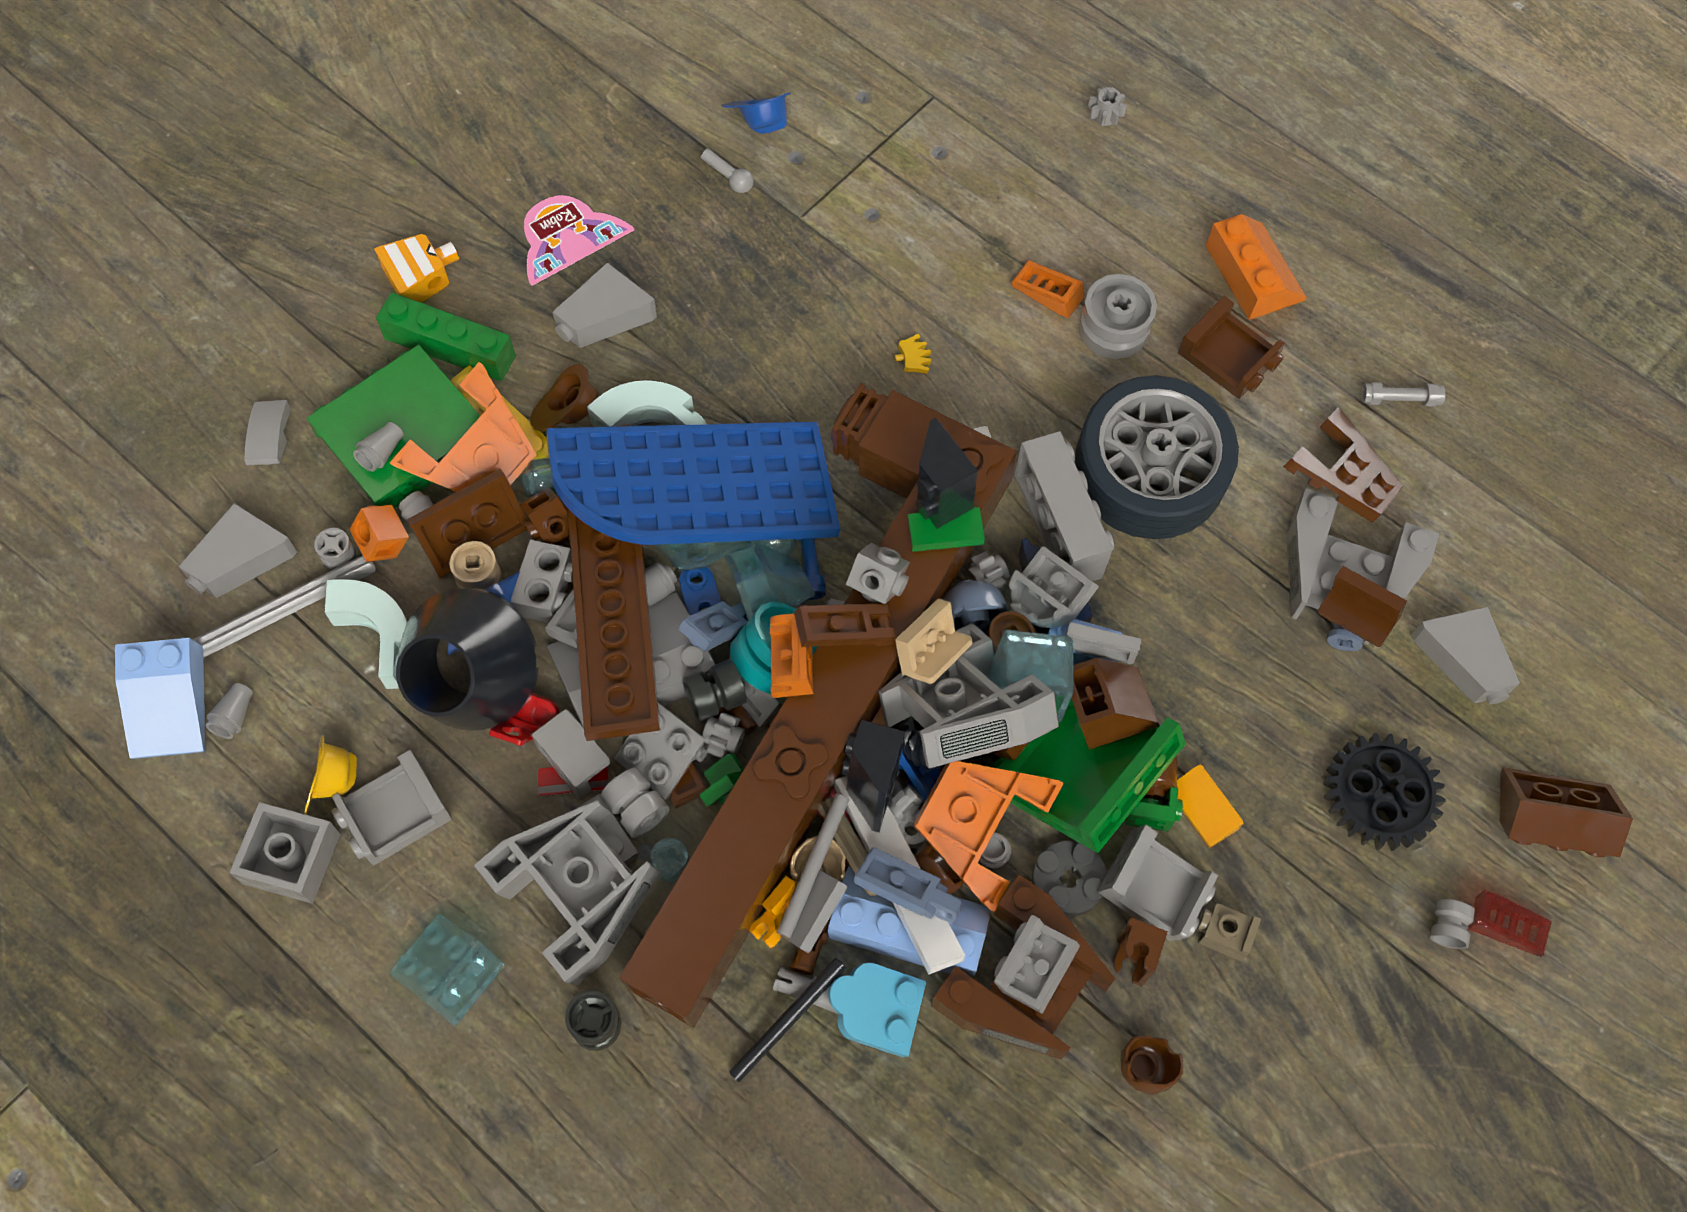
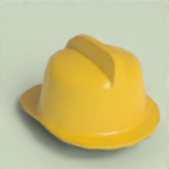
(333, 774)

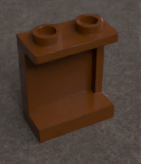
(1230, 350)

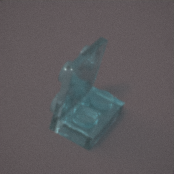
(447, 969)

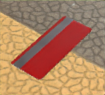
(552, 784)

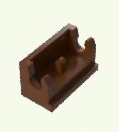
(1142, 945)

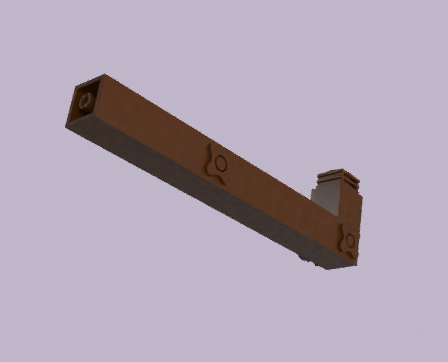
(806, 744)

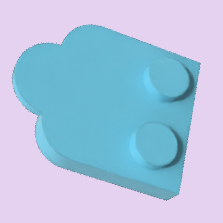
(878, 1007)

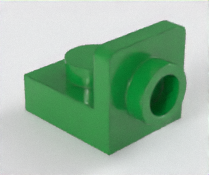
(1157, 816)

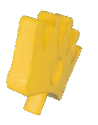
(914, 355)

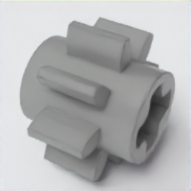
(1107, 106)
(989, 569)
(723, 735)

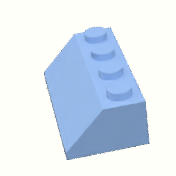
(876, 926)

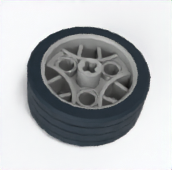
(1157, 456)

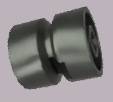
(714, 690)
(593, 1020)

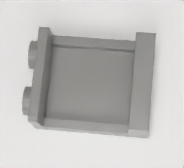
(391, 811)
(1157, 885)

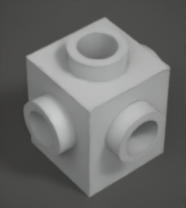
(878, 573)

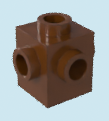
(546, 517)

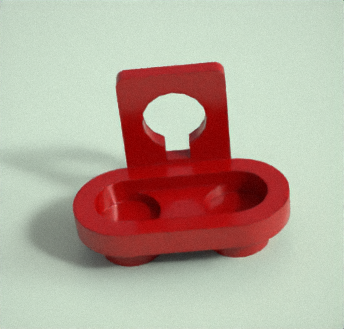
(528, 720)

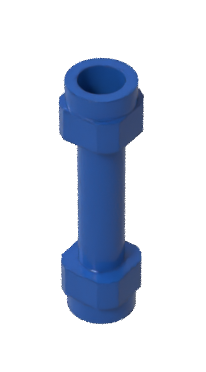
(812, 569)

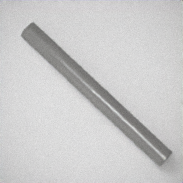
(812, 866)

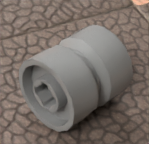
(631, 798)

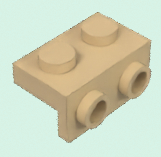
(931, 644)

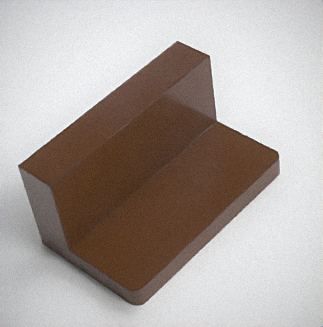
(1362, 607)

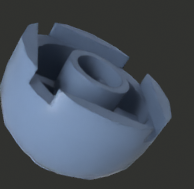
(975, 603)

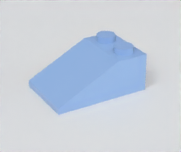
(161, 696)

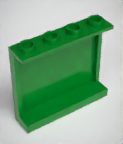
(414, 398)
(1099, 782)

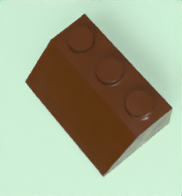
(1562, 813)

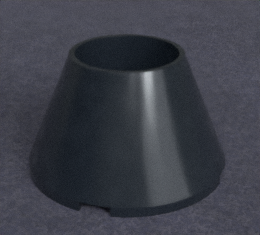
(493, 643)

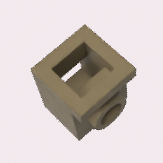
(1235, 944)

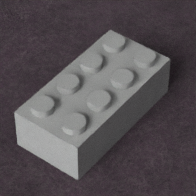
(1062, 506)

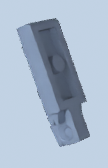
(714, 625)
(906, 886)

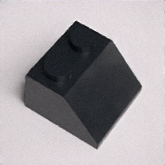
(945, 478)
(872, 769)

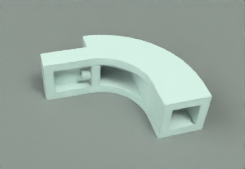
(643, 403)
(369, 606)

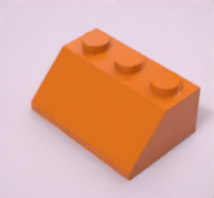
(1253, 266)

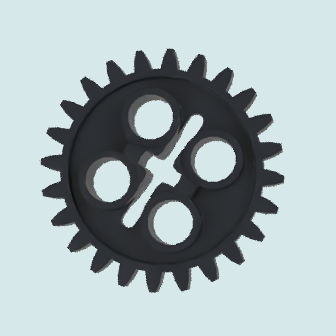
(1407, 774)

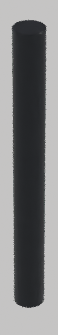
(787, 1019)

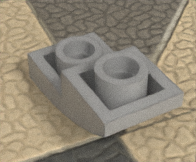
(265, 433)

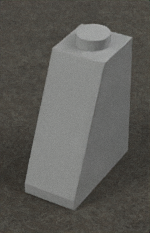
(603, 308)
(235, 553)
(1470, 654)

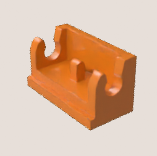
(789, 661)

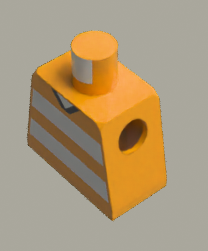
(415, 266)

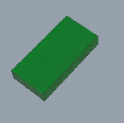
(960, 532)

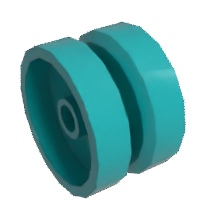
(752, 646)

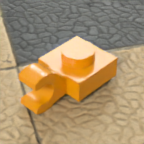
(775, 909)

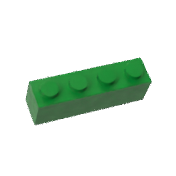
(445, 336)

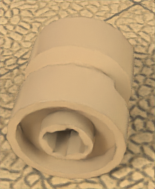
(475, 566)

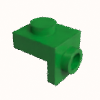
(722, 778)

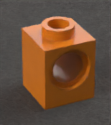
(379, 533)

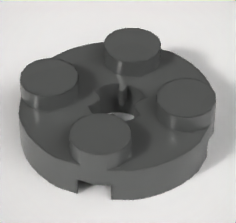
(1081, 860)

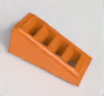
(1063, 302)

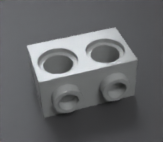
(536, 581)

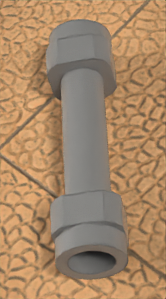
(1374, 393)

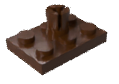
(478, 513)

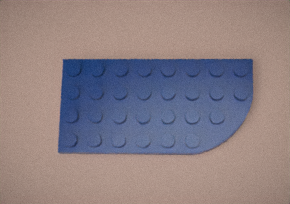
(696, 481)

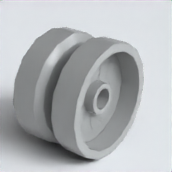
(1117, 316)

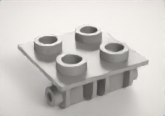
(664, 753)

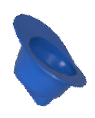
(763, 114)

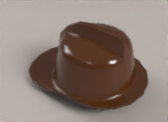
(565, 400)

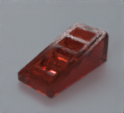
(1482, 925)

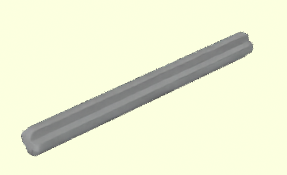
(281, 606)

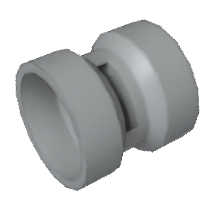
(1452, 924)

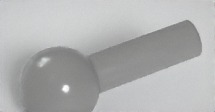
(739, 179)

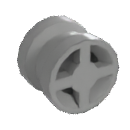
(334, 540)

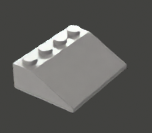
(671, 651)

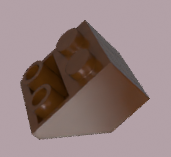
(1111, 701)

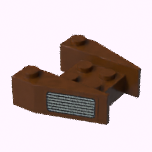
(1005, 1018)

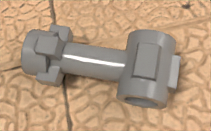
(904, 800)

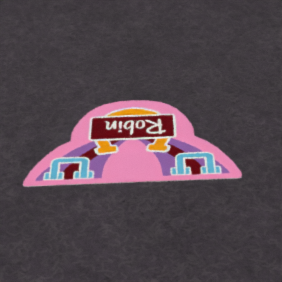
(564, 233)

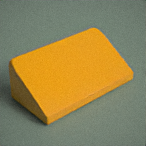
(1207, 807)

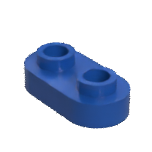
(701, 594)

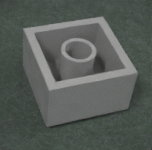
(285, 853)

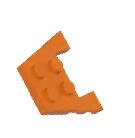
(488, 445)
(965, 813)

